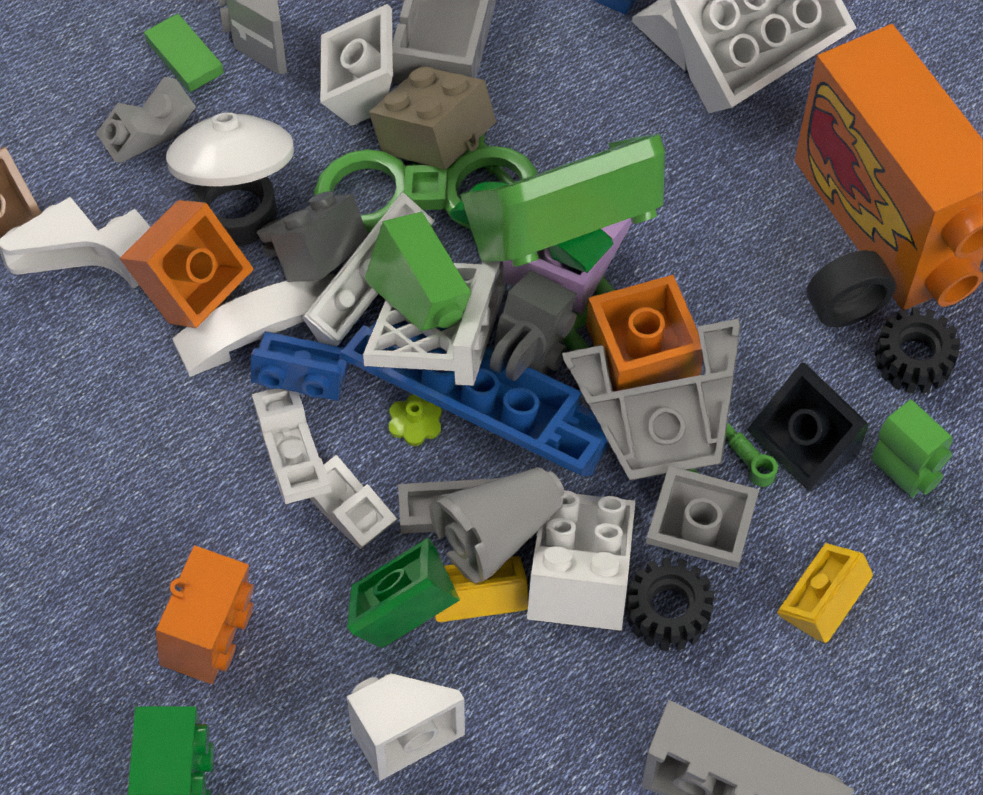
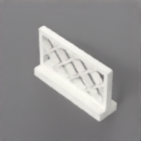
(462, 342)

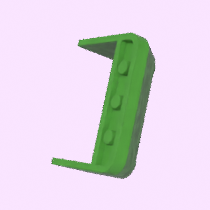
(568, 201)

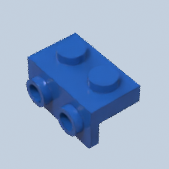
(299, 366)

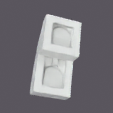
(351, 506)

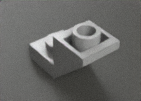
(136, 129)

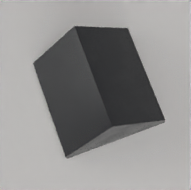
(809, 428)

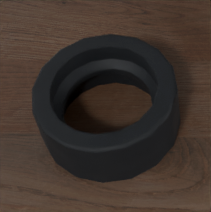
(244, 229)
(850, 288)

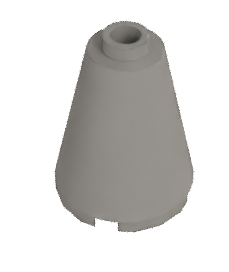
(495, 519)

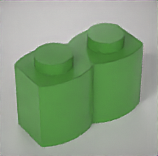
(912, 449)

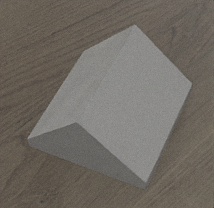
(702, 516)

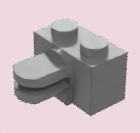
(315, 238)
(533, 327)

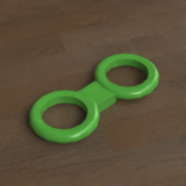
(424, 184)

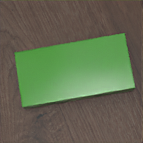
(183, 52)

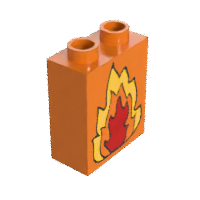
(896, 165)

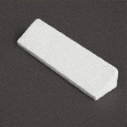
(349, 292)

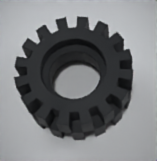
(920, 329)
(675, 579)

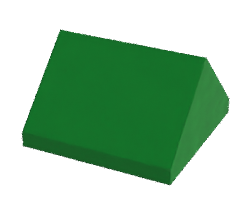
(400, 596)

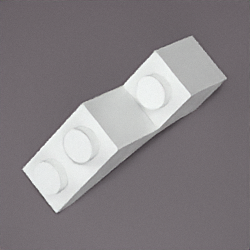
(68, 239)

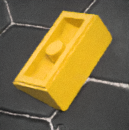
(826, 591)
(500, 594)

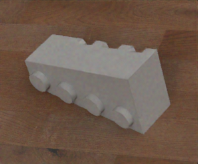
(709, 759)

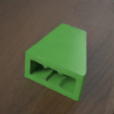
(417, 273)

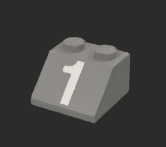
(256, 30)

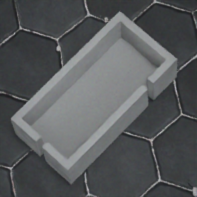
(441, 36)

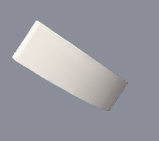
(246, 321)
(290, 445)

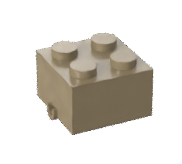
(433, 117)

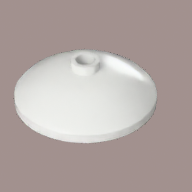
(229, 150)

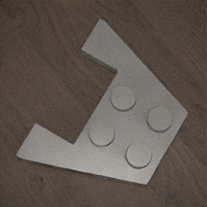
(669, 421)

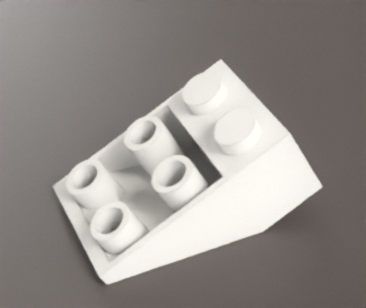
(583, 563)

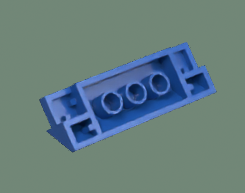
(528, 411)

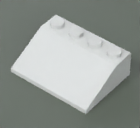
(747, 44)

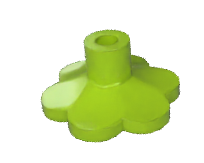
(415, 420)

